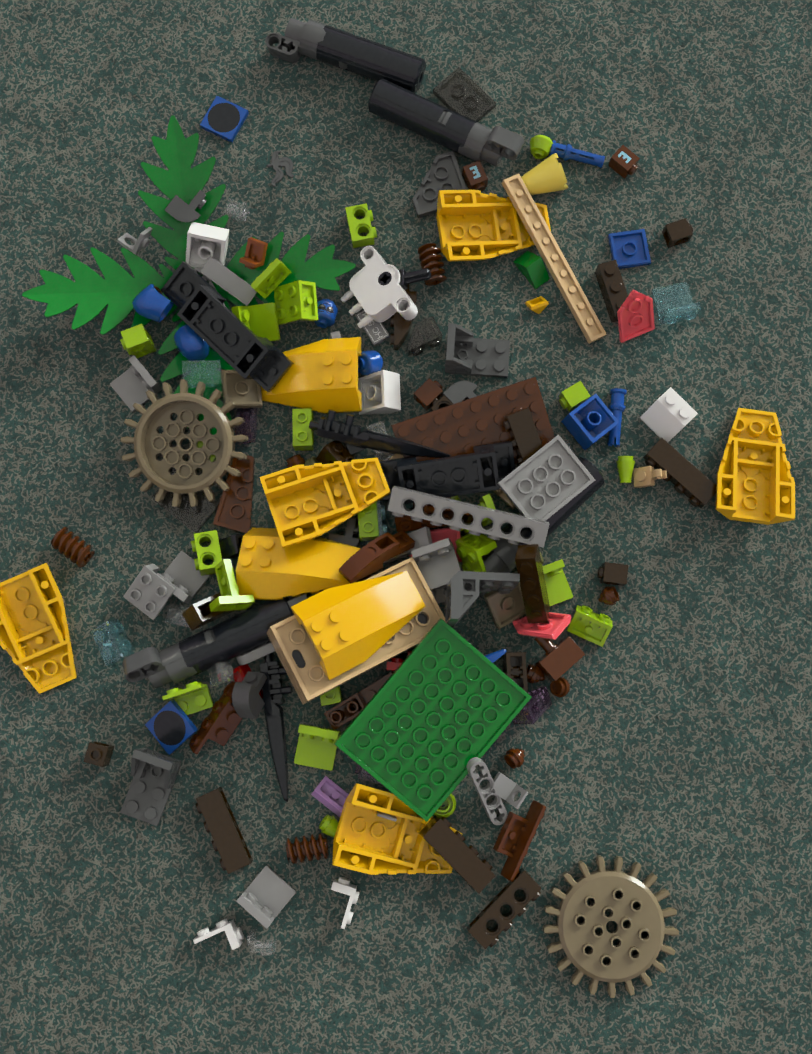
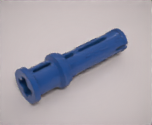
(565, 150)
(616, 407)

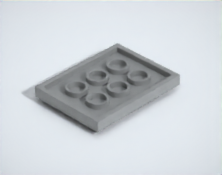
(546, 480)

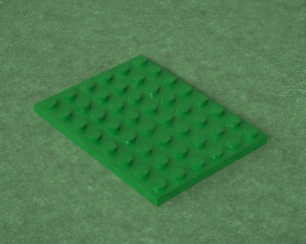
(432, 719)

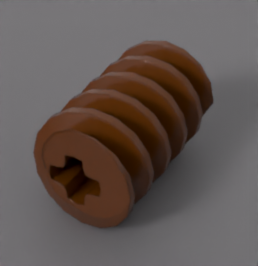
(430, 259)
(71, 548)
(307, 848)

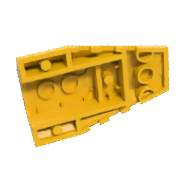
(480, 225)
(321, 377)
(754, 471)
(321, 496)
(279, 572)
(357, 619)
(36, 628)
(379, 844)

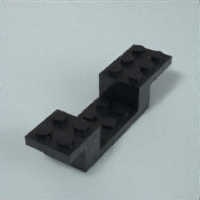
(204, 313)
(452, 474)

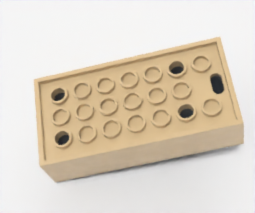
(302, 659)

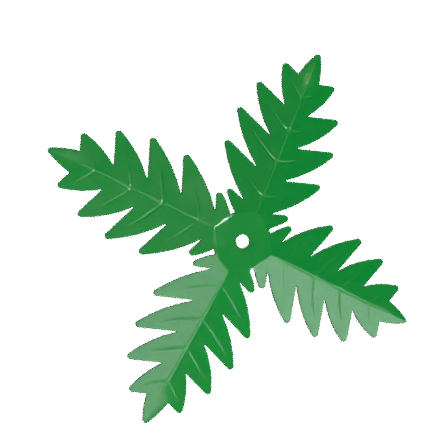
(120, 288)

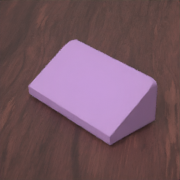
(330, 795)

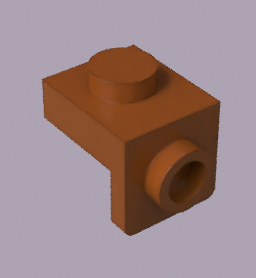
(254, 253)

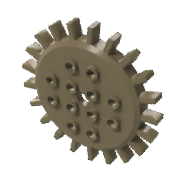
(150, 443)
(577, 936)

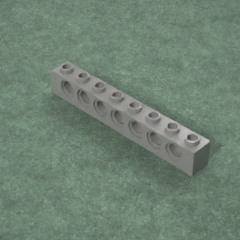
(518, 522)

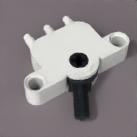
(382, 289)

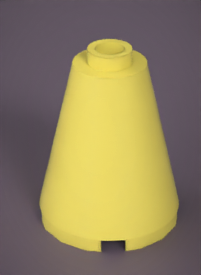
(546, 177)

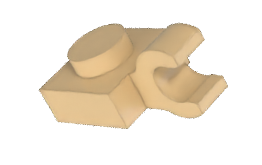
(647, 475)

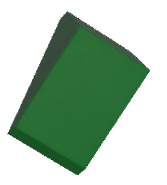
(532, 268)

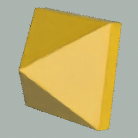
(537, 304)

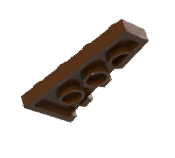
(236, 503)

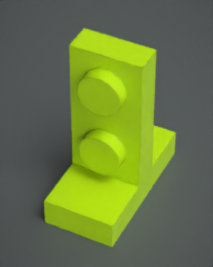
(229, 590)

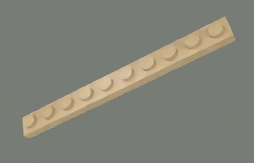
(553, 258)

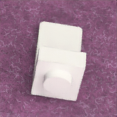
(343, 886)
(233, 933)

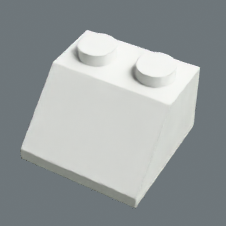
(206, 242)
(380, 393)
(668, 415)

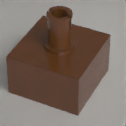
(558, 656)

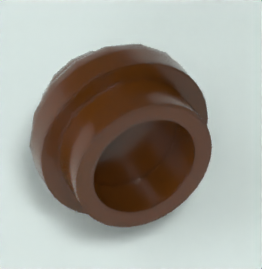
(295, 460)
(609, 596)
(534, 674)
(560, 687)
(514, 757)

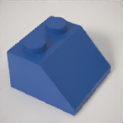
(590, 421)

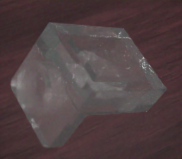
(236, 211)

